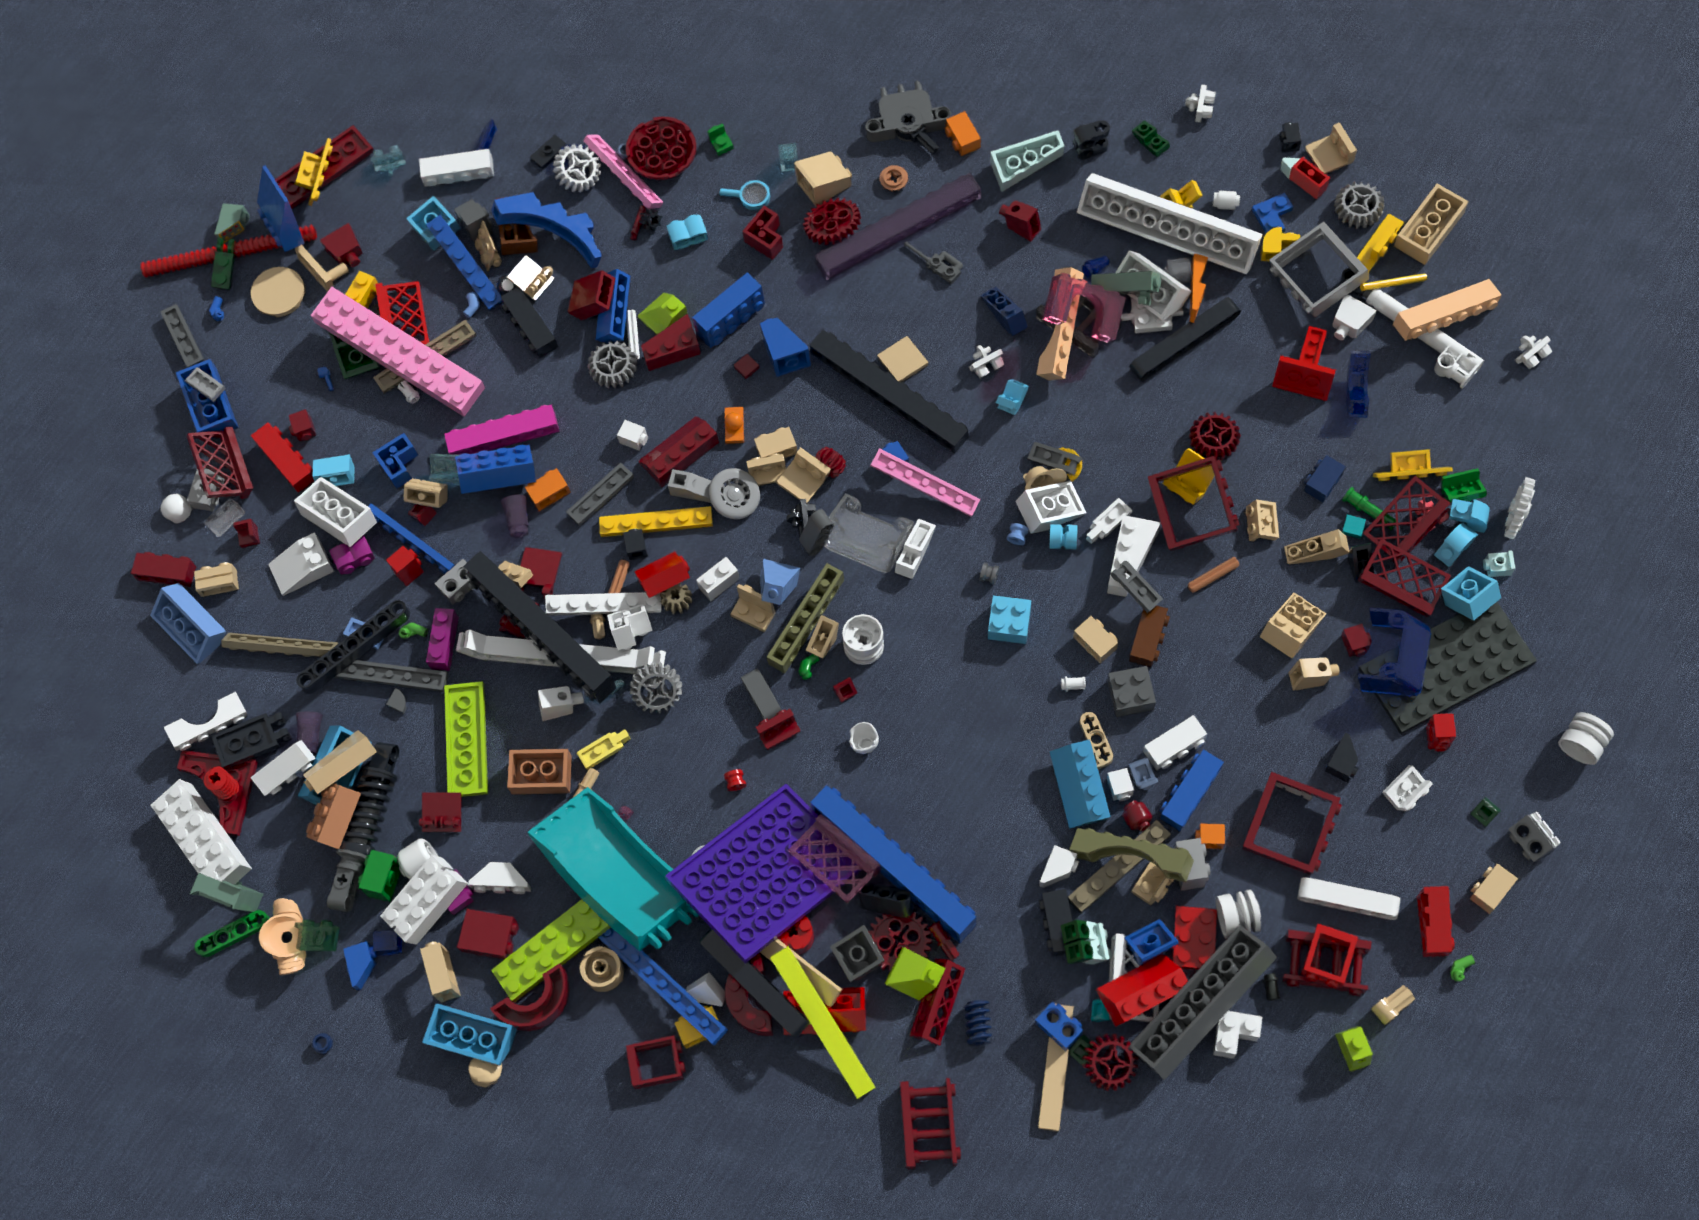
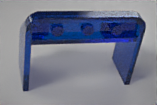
(1408, 673)

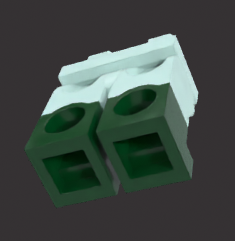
(1088, 943)

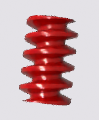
(221, 783)

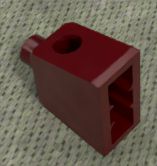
(1022, 219)
(343, 246)

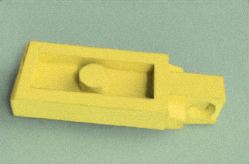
(602, 748)

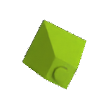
(663, 312)
(914, 974)

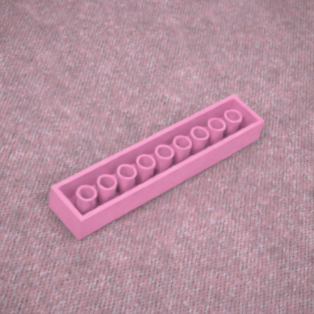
(398, 351)

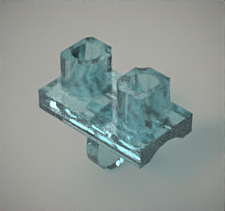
(388, 161)

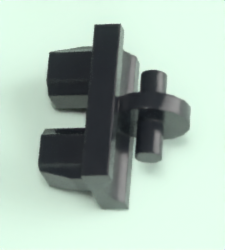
(800, 515)

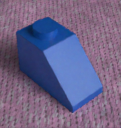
(360, 963)

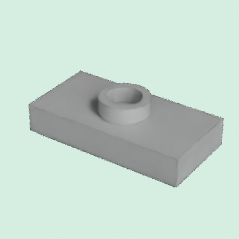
(205, 384)

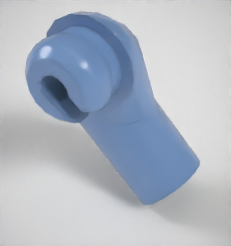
(474, 304)

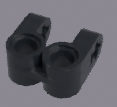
(1087, 138)

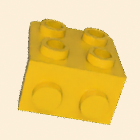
(1193, 484)

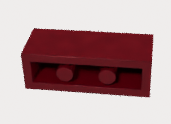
(163, 569)

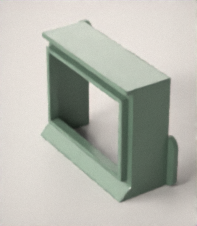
(226, 893)

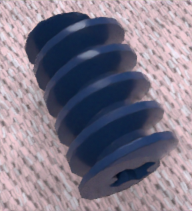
(976, 1022)

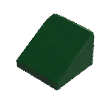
(1485, 812)
(1078, 1049)

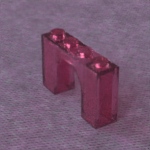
(1106, 303)

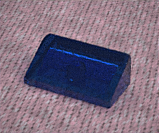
(487, 136)

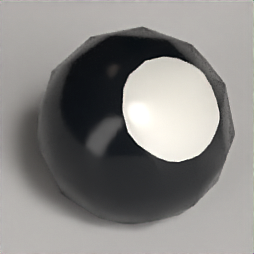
(504, 285)

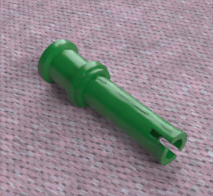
(1362, 503)

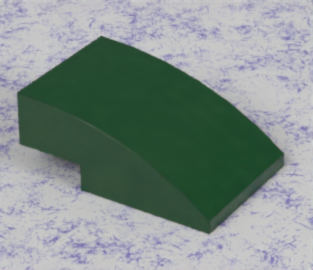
(351, 360)

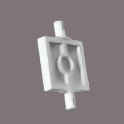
(1147, 321)

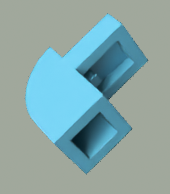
(1012, 396)
(1473, 513)
(1455, 544)

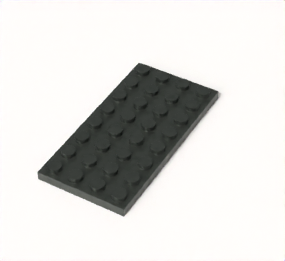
(1460, 663)

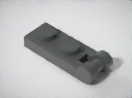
(1054, 458)
(1136, 586)

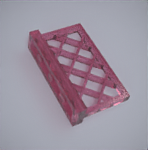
(849, 849)

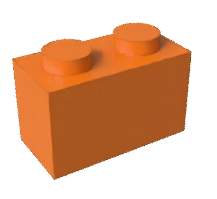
(962, 133)
(547, 489)

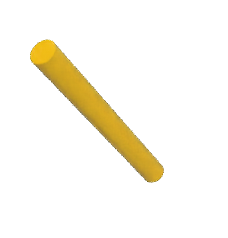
(1393, 282)

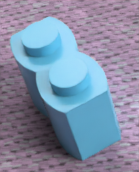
(687, 232)

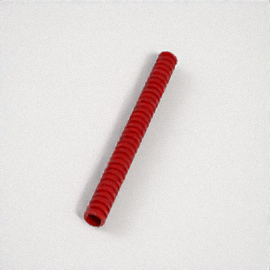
(208, 255)

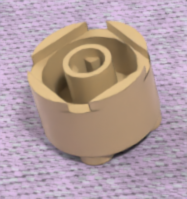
(591, 969)

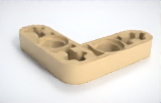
(1106, 750)

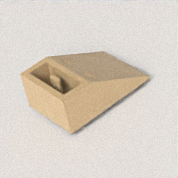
(1292, 625)

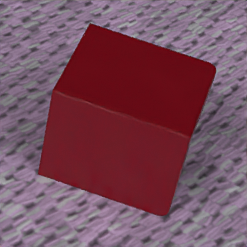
(247, 533)

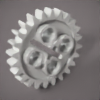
(1519, 508)

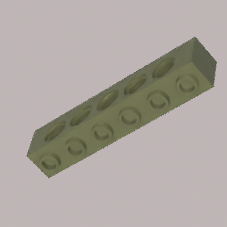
(805, 618)

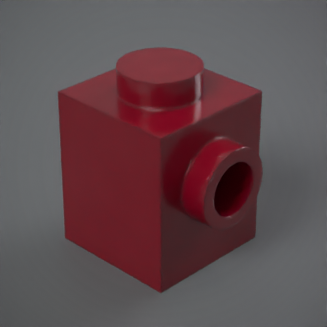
(301, 425)
(1356, 640)

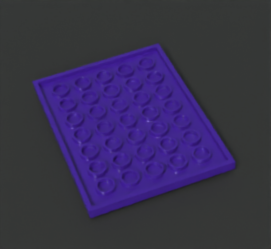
(748, 879)

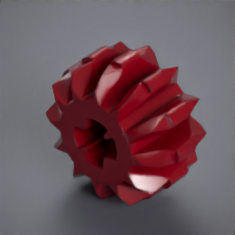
(832, 460)

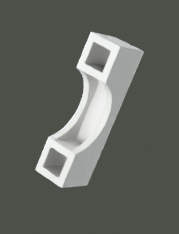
(184, 734)

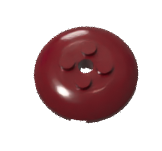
(658, 135)

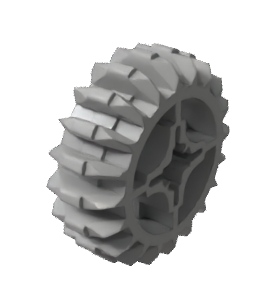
(1360, 198)
(602, 361)
(644, 679)

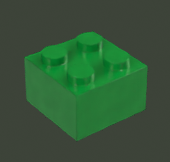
(380, 876)

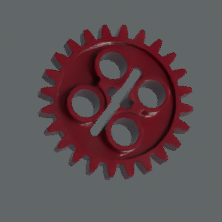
(832, 221)
(882, 932)

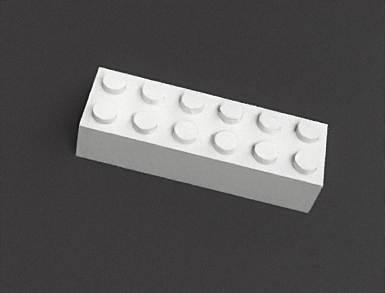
(200, 833)

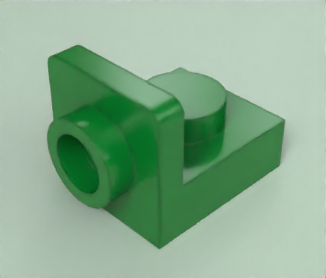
(719, 139)

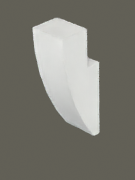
(914, 548)

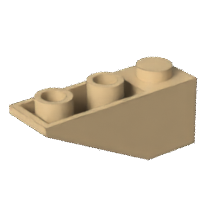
(1318, 548)

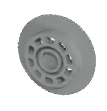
(734, 494)

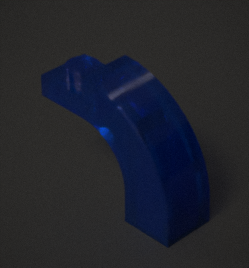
(1357, 384)

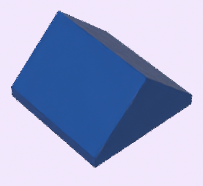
(1151, 942)

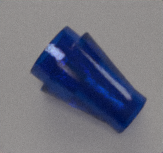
(1095, 266)

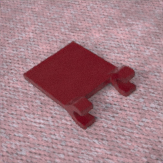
(544, 567)

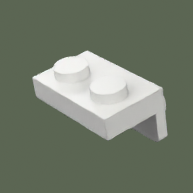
(1407, 789)

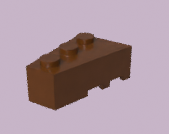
(517, 239)

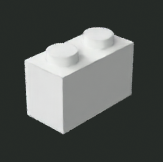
(718, 579)

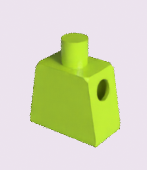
(1354, 1048)

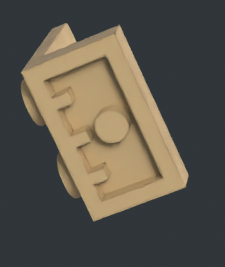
(1332, 150)
(803, 476)
(752, 609)
(1151, 884)

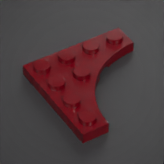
(232, 809)

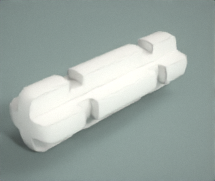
(1546, 829)

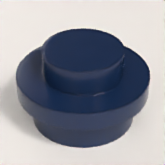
(322, 1043)

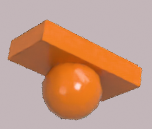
(734, 425)

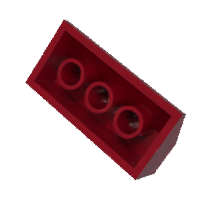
(680, 450)

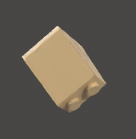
(822, 176)

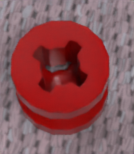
(735, 780)

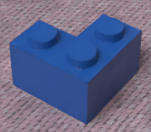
(394, 456)

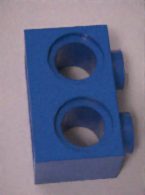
(1054, 1030)

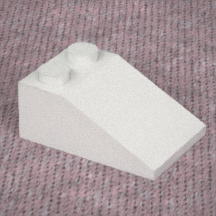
(1049, 505)
(301, 564)

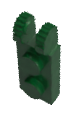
(223, 265)

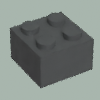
(1131, 691)

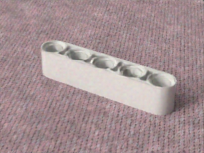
(1349, 898)

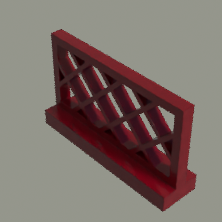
(235, 463)
(1421, 529)
(1400, 594)

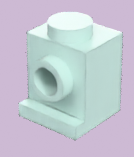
(1495, 569)

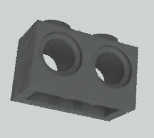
(1535, 834)

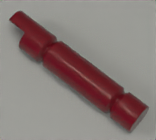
(636, 227)

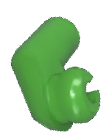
(412, 629)
(1459, 966)

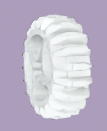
(588, 161)

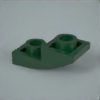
(1149, 138)

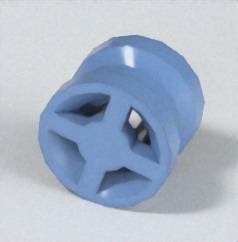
(1017, 534)

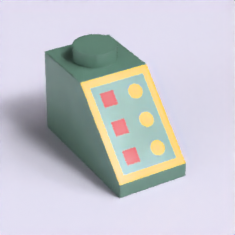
(231, 221)

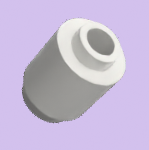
(1226, 200)

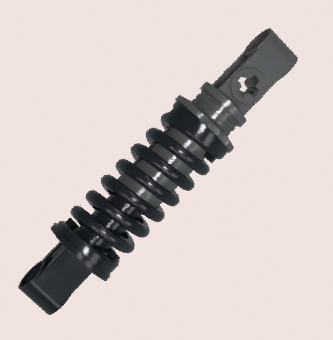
(363, 824)

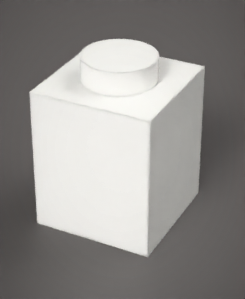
(632, 435)
(1120, 784)

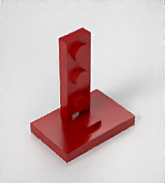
(1305, 374)

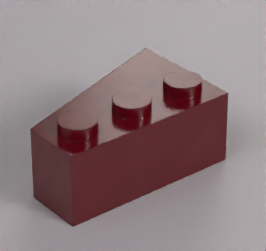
(671, 345)

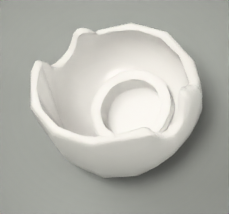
(175, 508)
(863, 738)

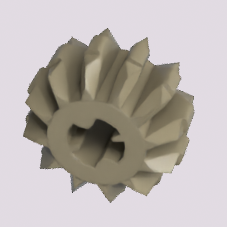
(679, 604)

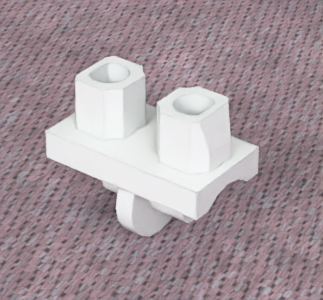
(1202, 110)
(1528, 356)
(994, 358)

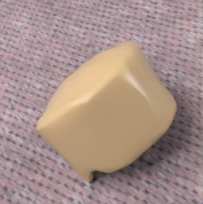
(484, 1073)

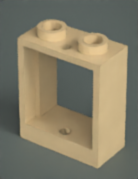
(440, 972)

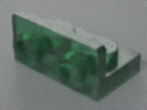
(317, 936)

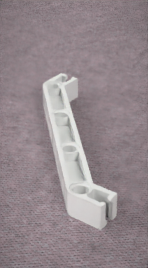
(525, 652)

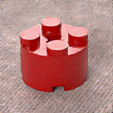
(803, 940)

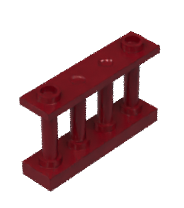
(1298, 938)
(910, 1114)

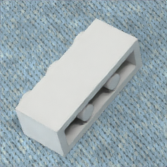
(1175, 743)
(283, 768)

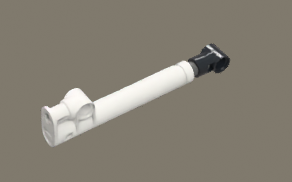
(1460, 361)

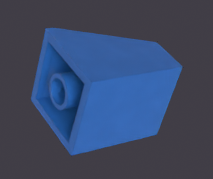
(784, 348)

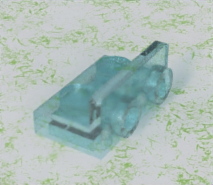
(443, 468)

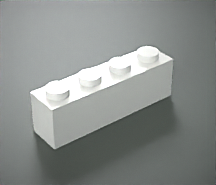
(456, 167)

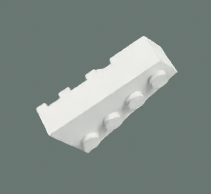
(1132, 546)

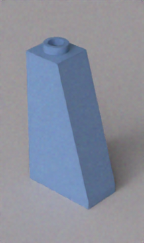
(777, 581)

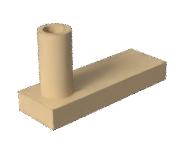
(317, 271)

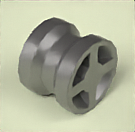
(989, 573)

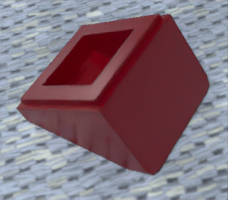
(422, 513)

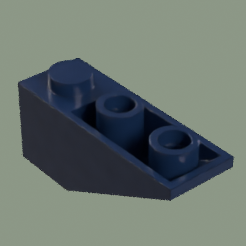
(1005, 311)

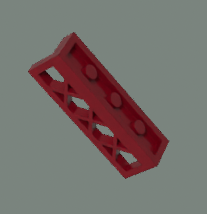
(927, 1012)

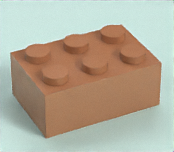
(539, 771)
(333, 815)

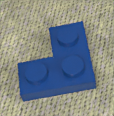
(1270, 210)

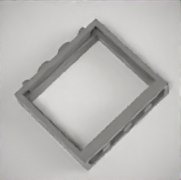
(1320, 232)

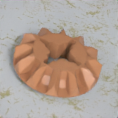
(897, 172)

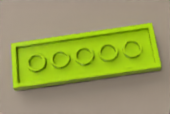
(466, 739)
(548, 948)

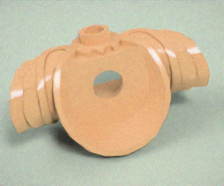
(271, 940)

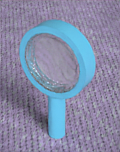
(752, 194)

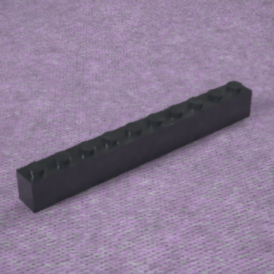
(889, 391)

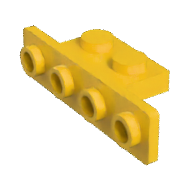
(310, 171)
(1379, 242)
(1411, 463)

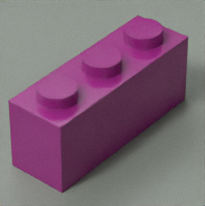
(442, 639)

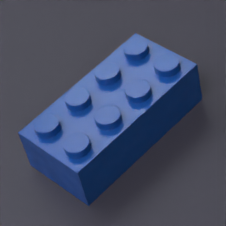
(729, 310)
(206, 414)
(495, 469)

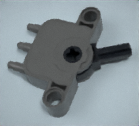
(907, 117)

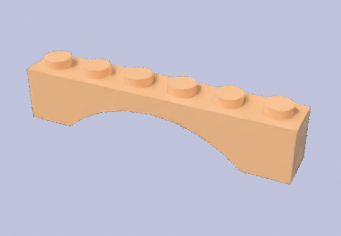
(1055, 357)

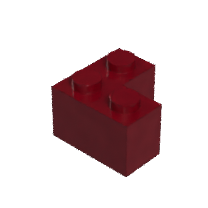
(761, 233)

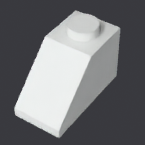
(1059, 866)

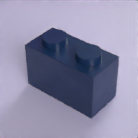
(1324, 478)

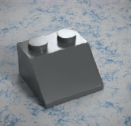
(857, 954)

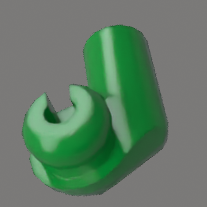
(805, 665)

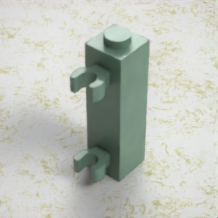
(1130, 283)

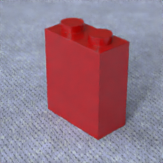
(662, 574)

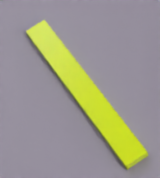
(822, 1022)

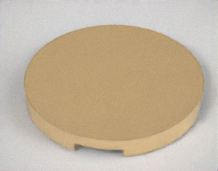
(278, 291)

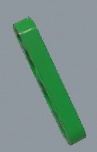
(231, 930)

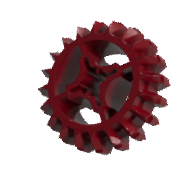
(1226, 429)
(1108, 1069)

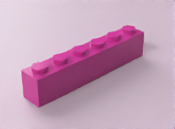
(503, 431)

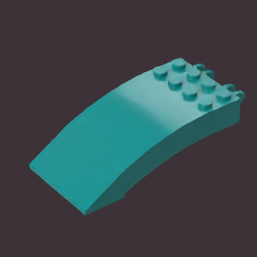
(611, 869)

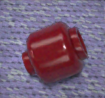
(1137, 816)

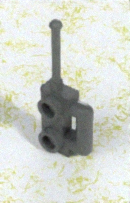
(936, 264)

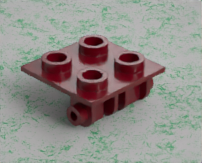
(441, 812)

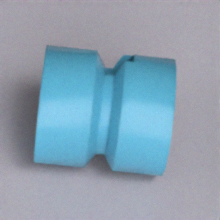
(1063, 536)

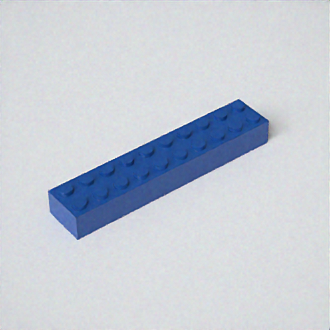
(897, 866)

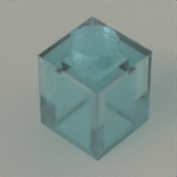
(788, 156)

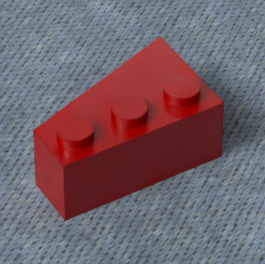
(1435, 921)

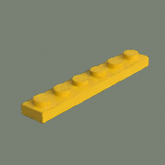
(656, 521)

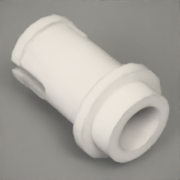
(411, 395)
(1073, 683)

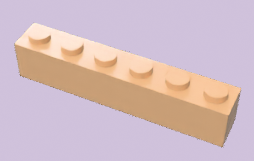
(1447, 309)

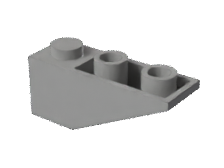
(689, 486)

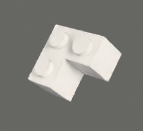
(628, 624)
(1234, 1027)

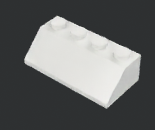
(1171, 293)

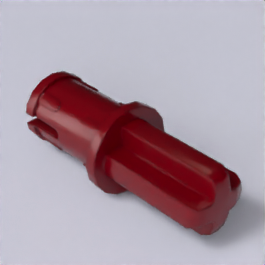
(943, 940)

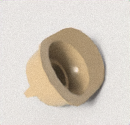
(1042, 477)

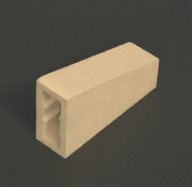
(339, 762)

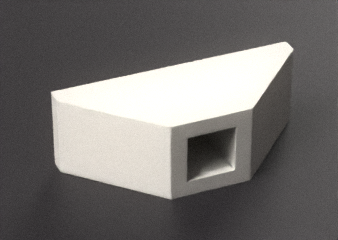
(499, 878)

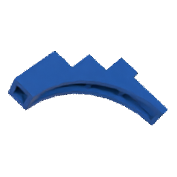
(553, 218)

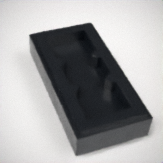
(547, 152)

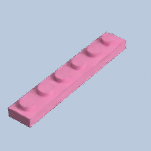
(623, 171)
(925, 482)

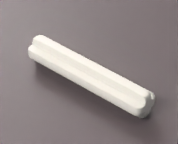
(632, 332)

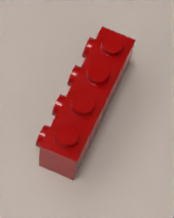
(283, 457)

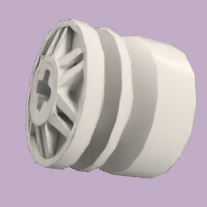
(867, 630)
(1586, 738)
(1242, 912)

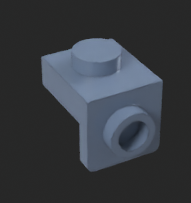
(1142, 774)

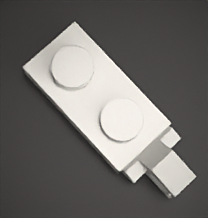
(1108, 520)

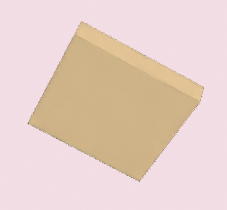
(902, 359)

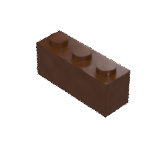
(1149, 636)

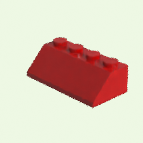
(1141, 988)
(847, 1010)

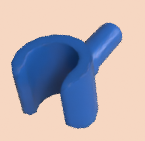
(323, 372)

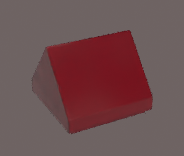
(845, 689)

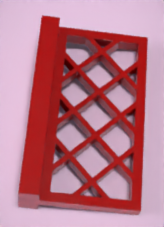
(386, 313)

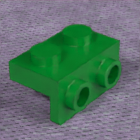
(1463, 486)

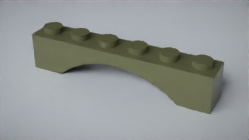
(1094, 846)

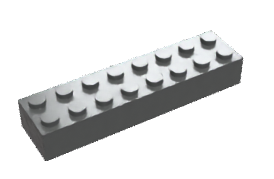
(1202, 1002)

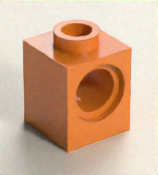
(1211, 835)

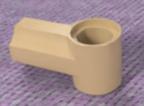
(1390, 1007)

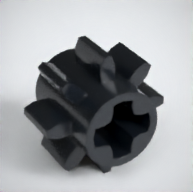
(655, 219)

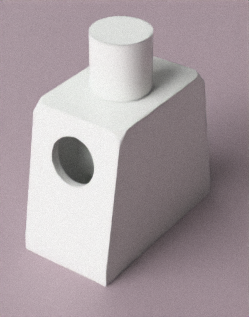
(1352, 318)
(557, 702)

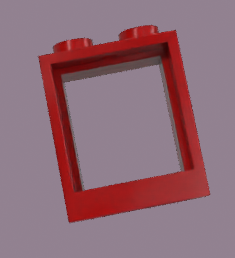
(1335, 936)

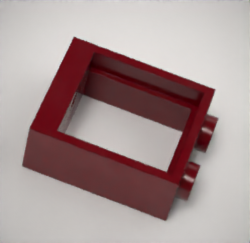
(634, 1066)

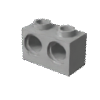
(454, 578)

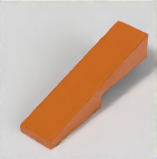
(1198, 268)

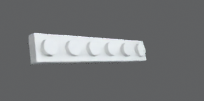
(599, 603)

